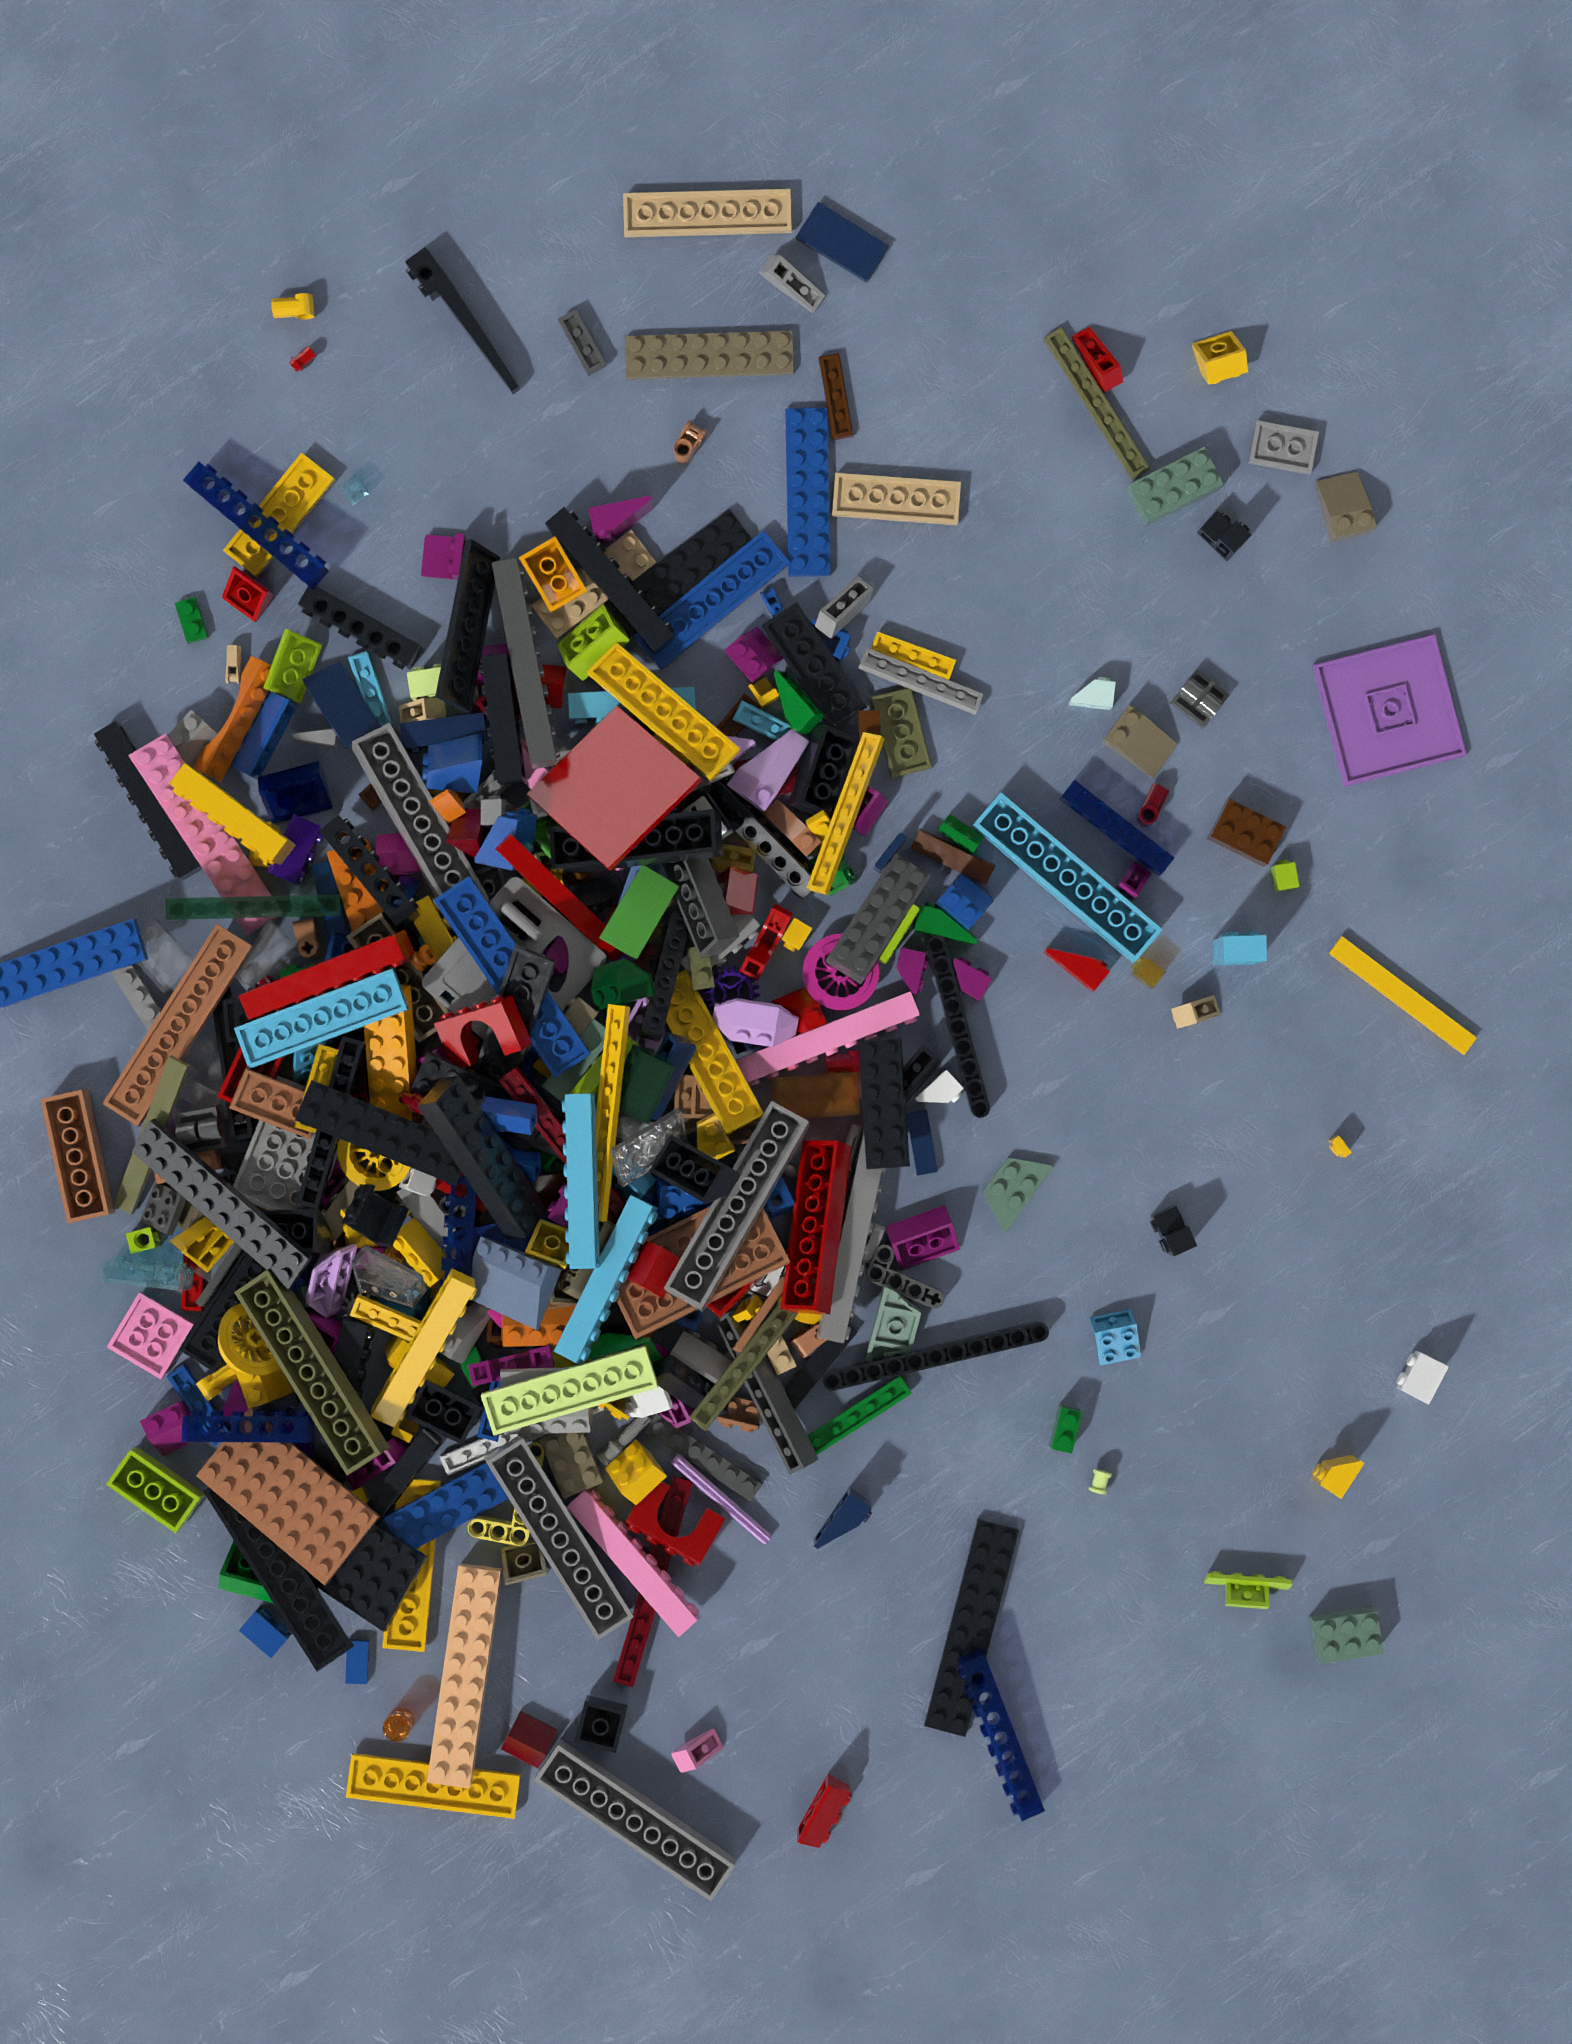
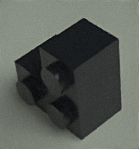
(1223, 535)
(1173, 1232)

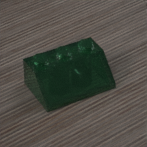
(643, 1082)

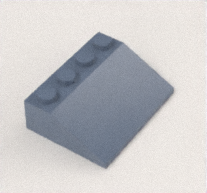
(512, 1282)

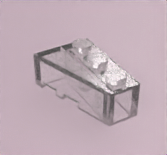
(270, 953)
(387, 1278)

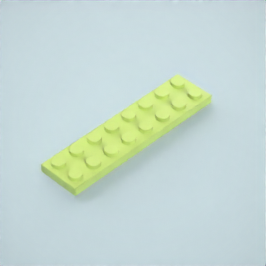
(569, 1390)

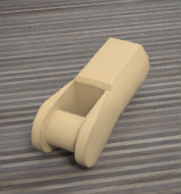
(233, 660)

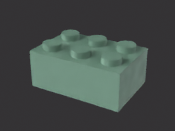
(1346, 1635)

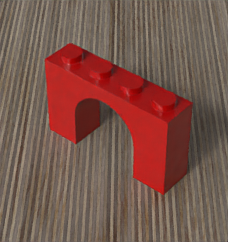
(499, 1014)
(690, 1547)

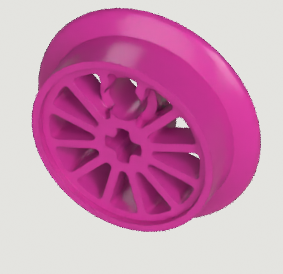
(820, 951)

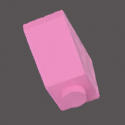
(697, 1751)

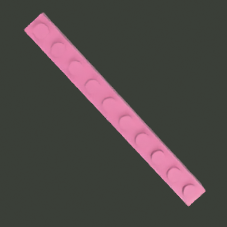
(828, 1038)

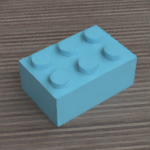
(1239, 950)

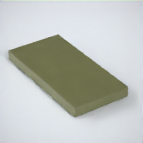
(903, 733)

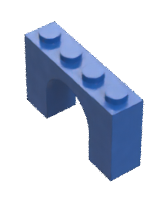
(518, 1118)

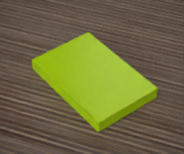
(292, 663)
(899, 934)

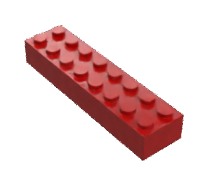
(327, 974)
(816, 1227)

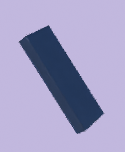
(921, 1142)

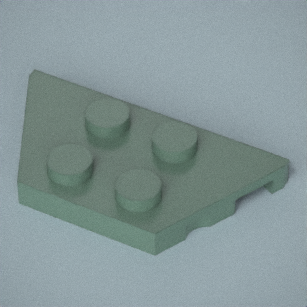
(1013, 1188)
(893, 1325)

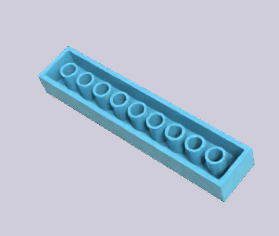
(1067, 878)

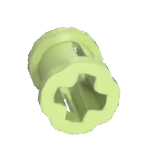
(1100, 1481)

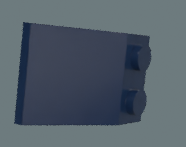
(846, 1516)

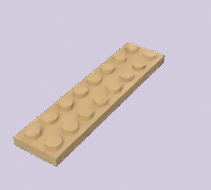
(707, 213)

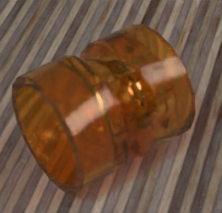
(398, 1724)

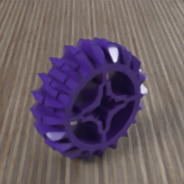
(717, 981)

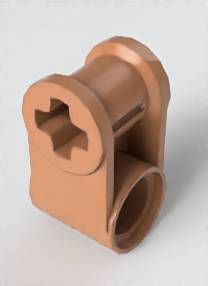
(690, 438)
(307, 934)
(806, 1341)

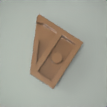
(691, 1099)

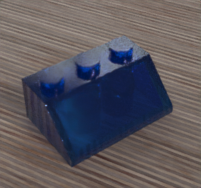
(294, 791)

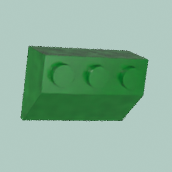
(239, 1578)

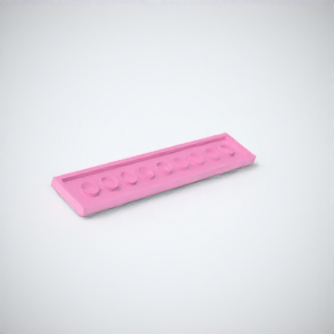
(208, 842)

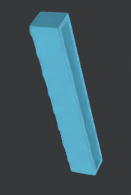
(581, 1181)
(605, 1281)

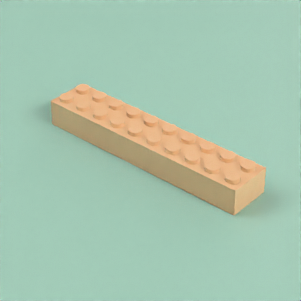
(465, 1675)

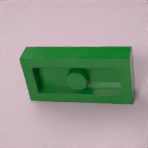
(191, 620)

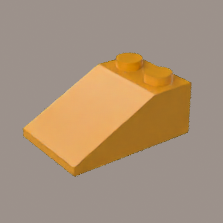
(553, 574)

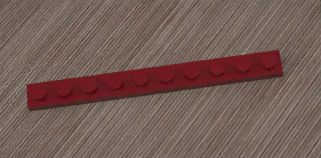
(551, 1127)
(643, 1611)

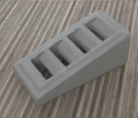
(319, 737)

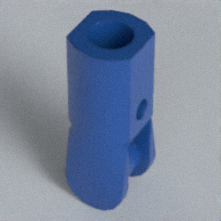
(775, 608)

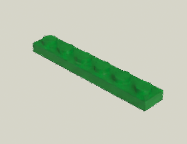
(859, 1414)

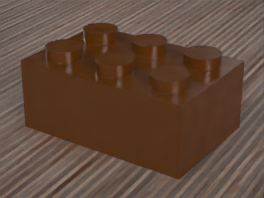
(1246, 832)

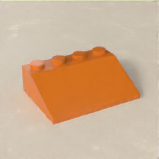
(549, 1333)

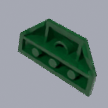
(620, 984)

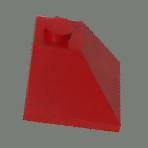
(805, 1008)

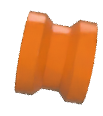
(423, 958)

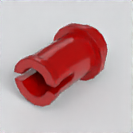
(302, 359)

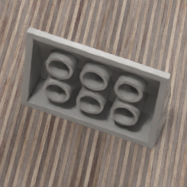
(570, 1423)

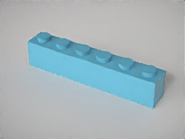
(598, 705)

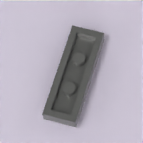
(582, 342)

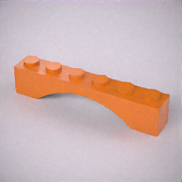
(219, 753)

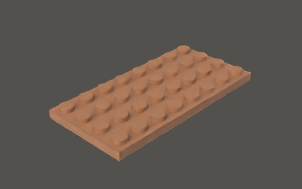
(757, 1257)
(290, 1501)

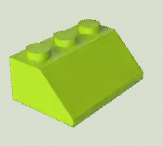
(591, 641)

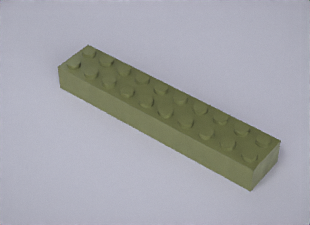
(312, 1371)

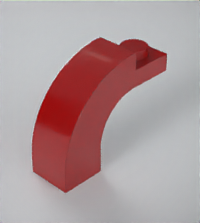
(766, 942)

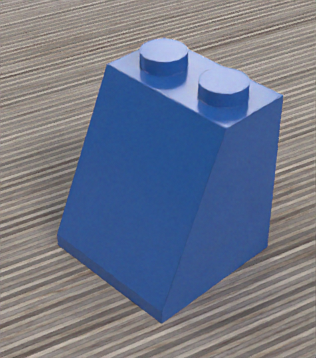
(454, 764)
(520, 825)
(964, 902)

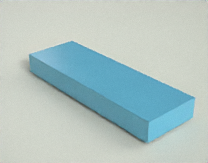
(760, 721)

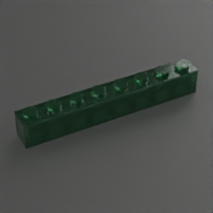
(252, 907)

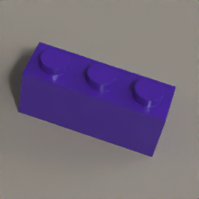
(306, 837)

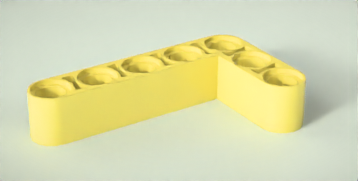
(509, 1526)

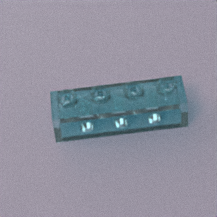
(147, 1274)

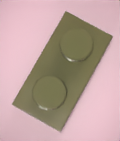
(700, 970)

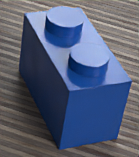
(265, 1631)

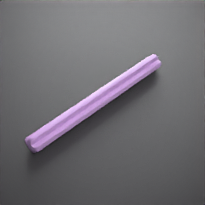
(721, 1499)

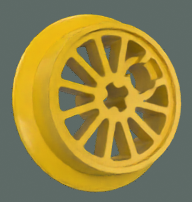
(359, 1175)
(248, 1341)

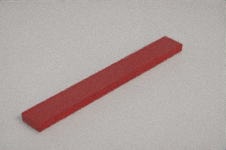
(556, 893)

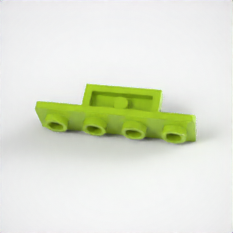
(1247, 1590)

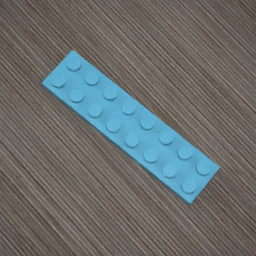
(321, 1018)

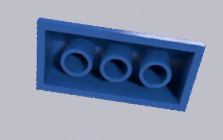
(264, 735)

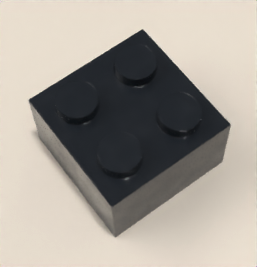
(601, 1723)

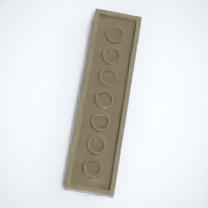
(709, 355)

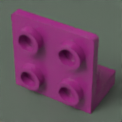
(442, 556)

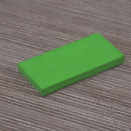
(639, 912)

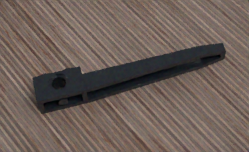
(440, 286)
(240, 1125)

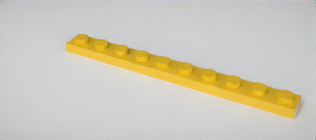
(609, 1099)

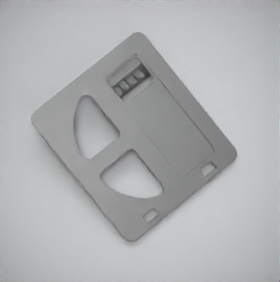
(465, 981)

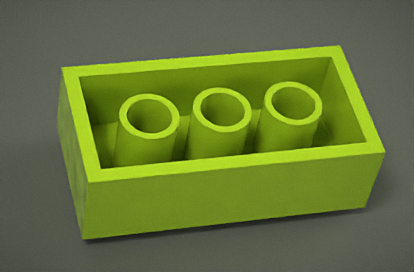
(155, 1489)

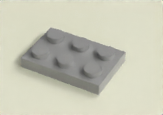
(1283, 447)

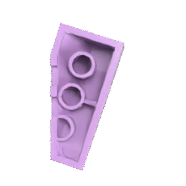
(765, 773)

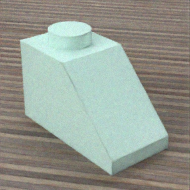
(1097, 695)

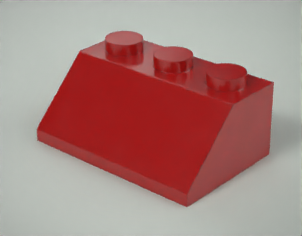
(823, 1812)

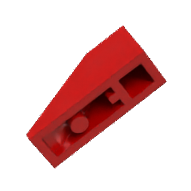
(1098, 359)
(1084, 969)

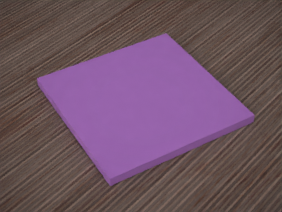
(1389, 710)

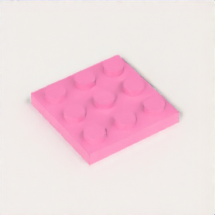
(150, 1335)

